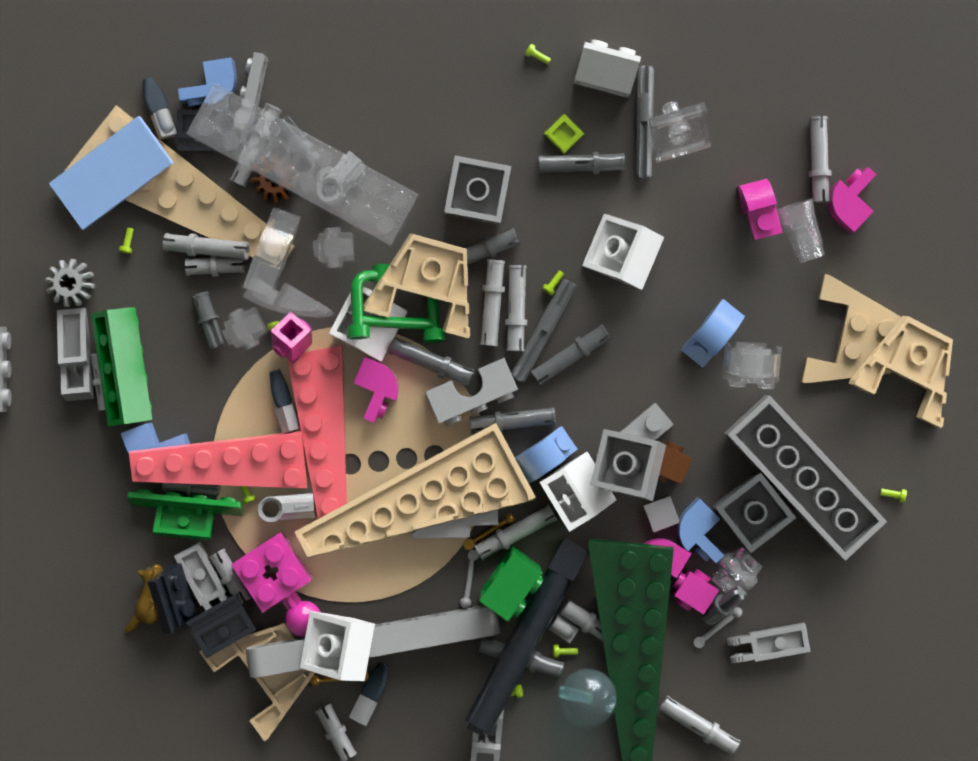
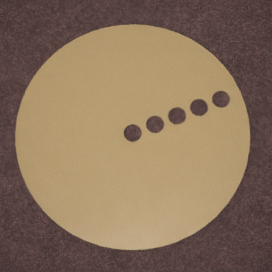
(373, 568)

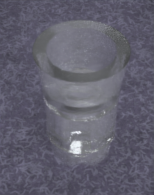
(802, 229)

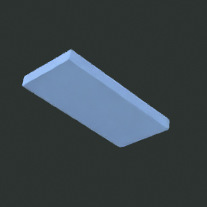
(111, 173)

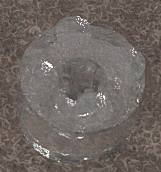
(751, 364)

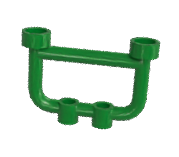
(361, 323)

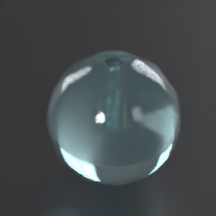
(587, 697)

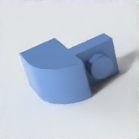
(216, 71)
(713, 333)
(146, 438)
(545, 454)
(693, 525)

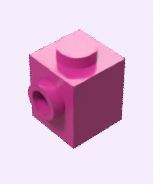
(291, 337)
(694, 590)

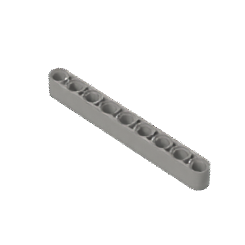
(386, 639)

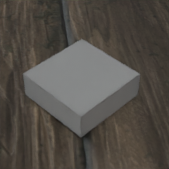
(661, 513)

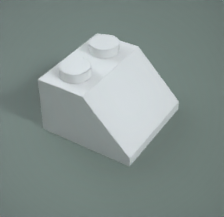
(623, 251)
(337, 646)

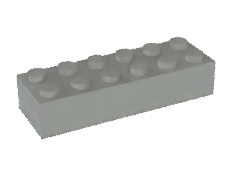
(805, 477)

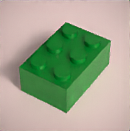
(511, 583)

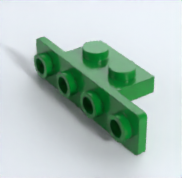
(184, 515)

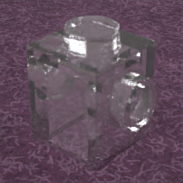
(334, 247)
(244, 328)

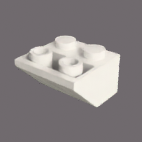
(607, 68)
(379, 339)
(572, 493)

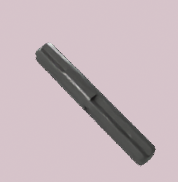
(644, 111)
(543, 330)

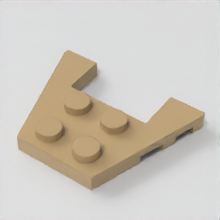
(431, 271)
(862, 331)
(915, 355)
(281, 688)

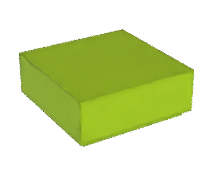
(563, 134)

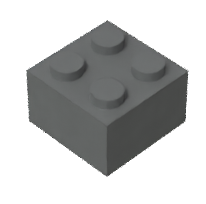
(753, 511)

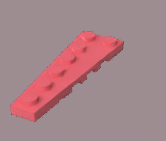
(320, 406)
(247, 461)

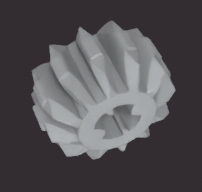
(69, 294)

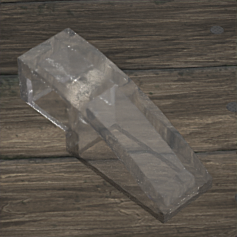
(272, 252)
(290, 300)

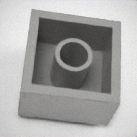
(477, 190)
(628, 464)

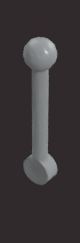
(473, 556)
(699, 641)

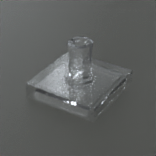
(679, 131)

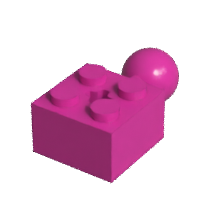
(270, 590)

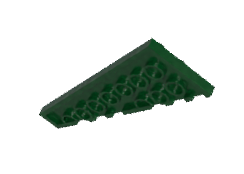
(633, 609)

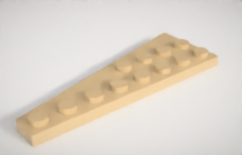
(186, 194)
(451, 486)

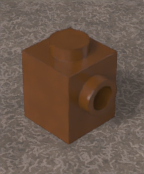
(674, 464)

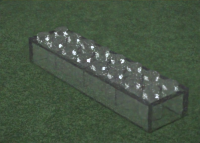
(303, 165)

